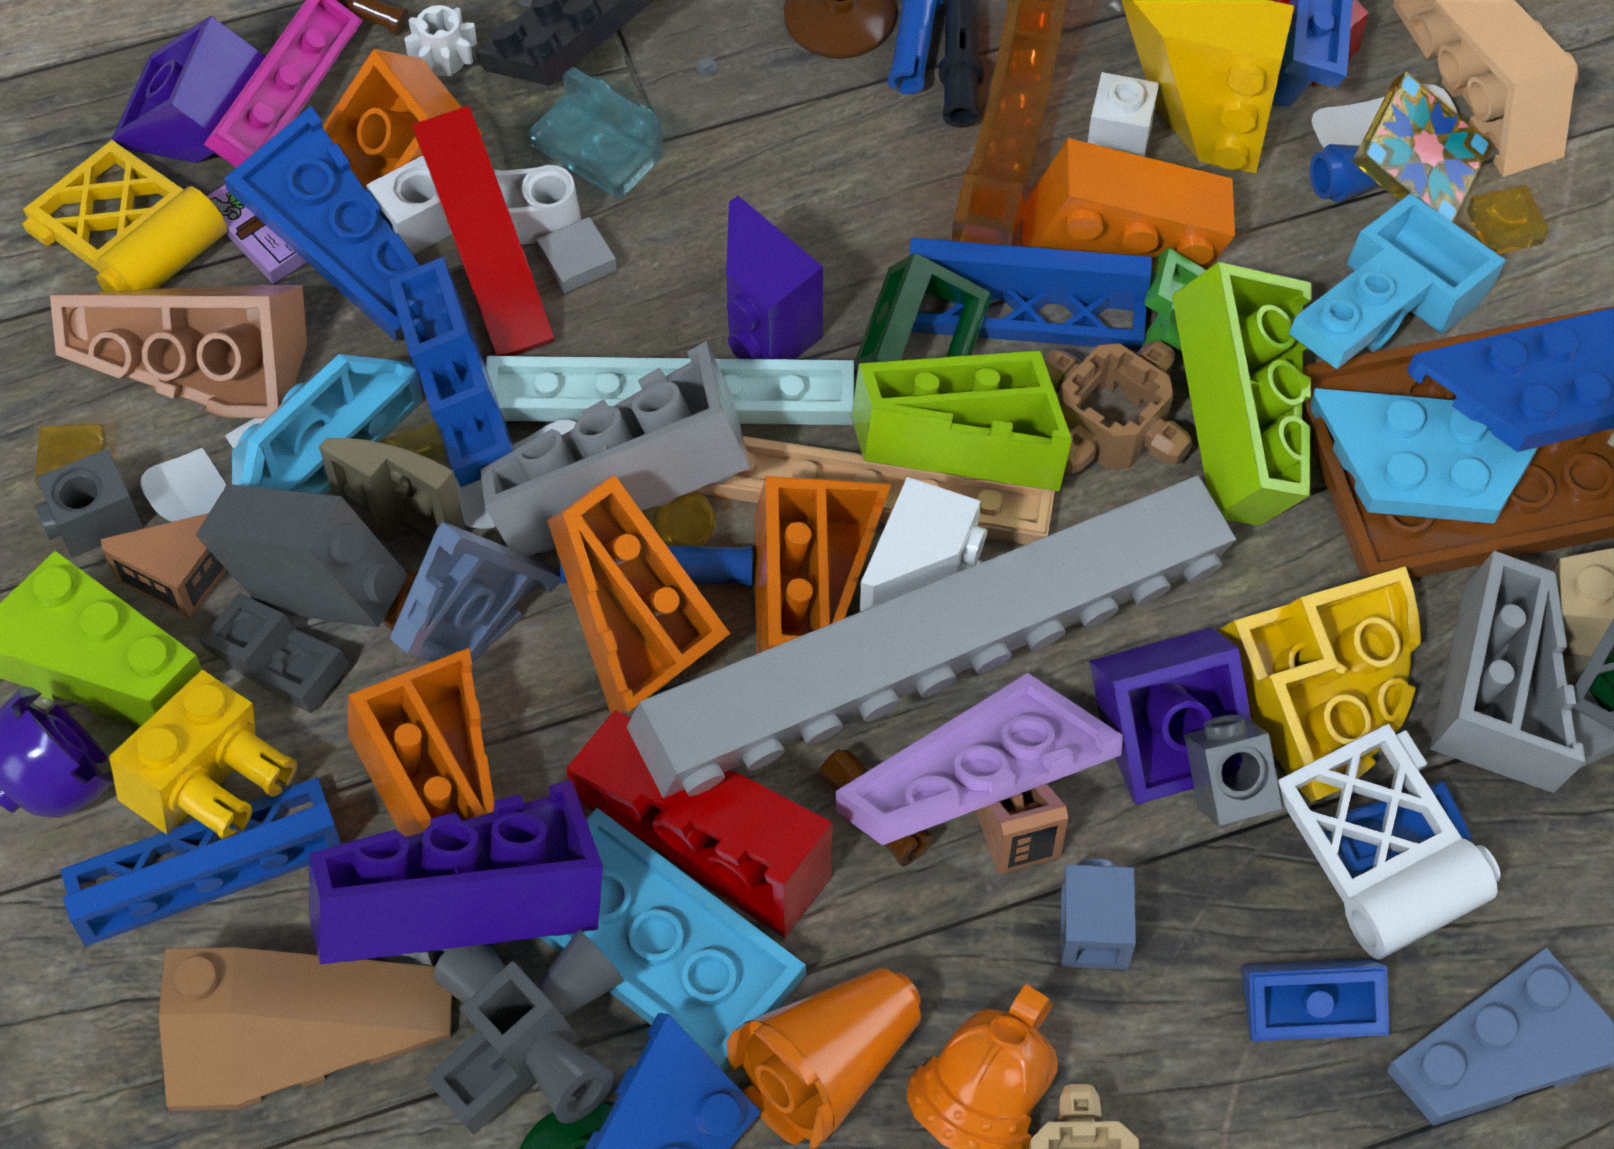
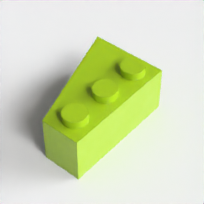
(964, 417)
(88, 646)

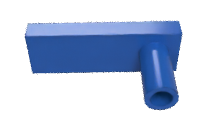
(1314, 47)

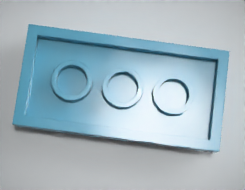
(681, 945)

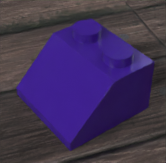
(186, 92)
(770, 289)
(1162, 694)

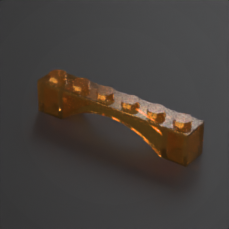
(1012, 124)

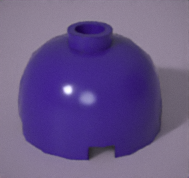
(47, 759)

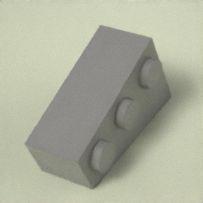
(1506, 678)

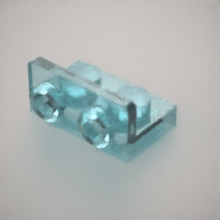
(599, 134)

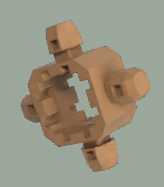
(1144, 380)

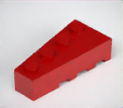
(732, 838)

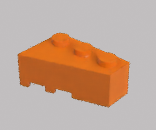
(1128, 206)
(810, 552)
(630, 595)
(424, 743)

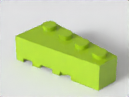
(1247, 388)

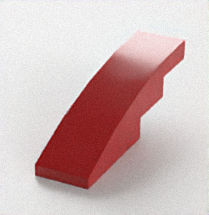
(483, 232)

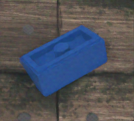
(1316, 999)

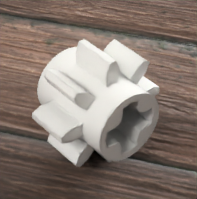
(441, 39)

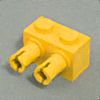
(188, 750)

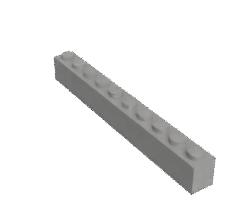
(927, 638)

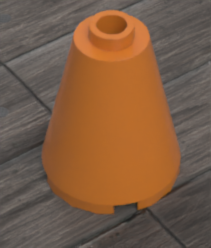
(823, 1052)

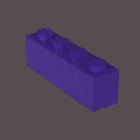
(459, 882)

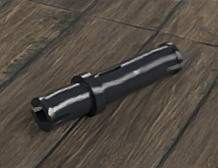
(961, 68)

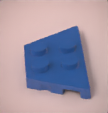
(1532, 381)

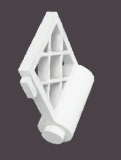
(1413, 890)

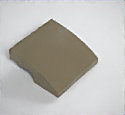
(391, 487)

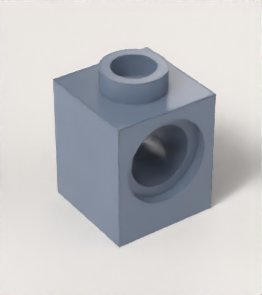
(1097, 915)

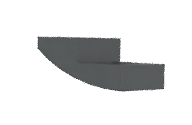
(274, 654)

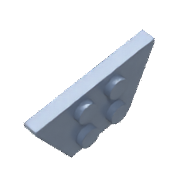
(466, 595)

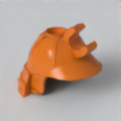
(987, 1078)

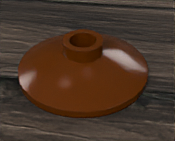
(839, 26)

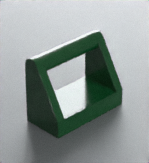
(900, 303)

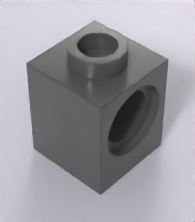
(81, 482)
(1251, 789)

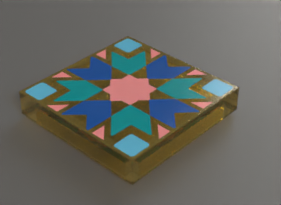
(1421, 148)

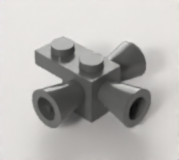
(522, 1032)

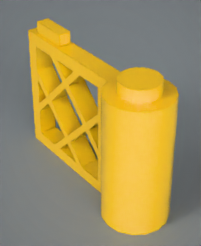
(149, 241)

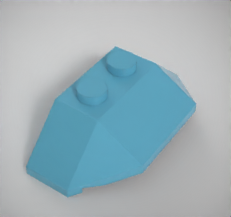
(341, 400)

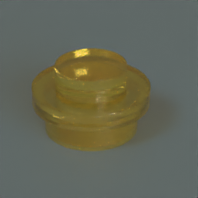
(685, 520)

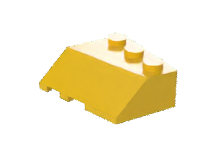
(1213, 71)

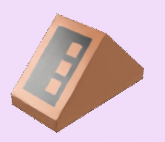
(165, 564)
(1024, 829)

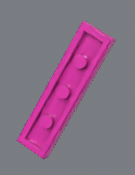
(284, 79)

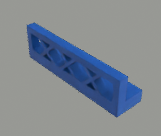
(1042, 276)
(199, 872)

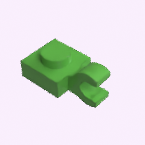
(1168, 275)

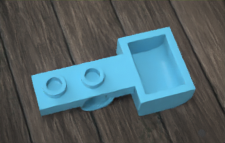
(1400, 265)

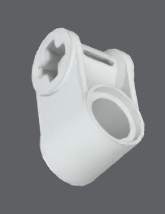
(539, 200)

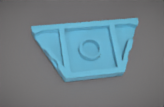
(1420, 456)

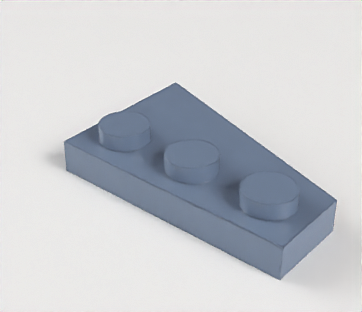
(1510, 1041)

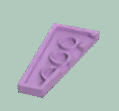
(977, 759)

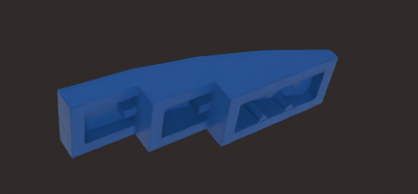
(451, 369)

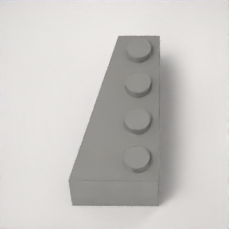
(656, 442)

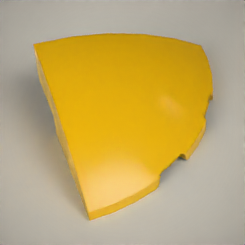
(1330, 669)

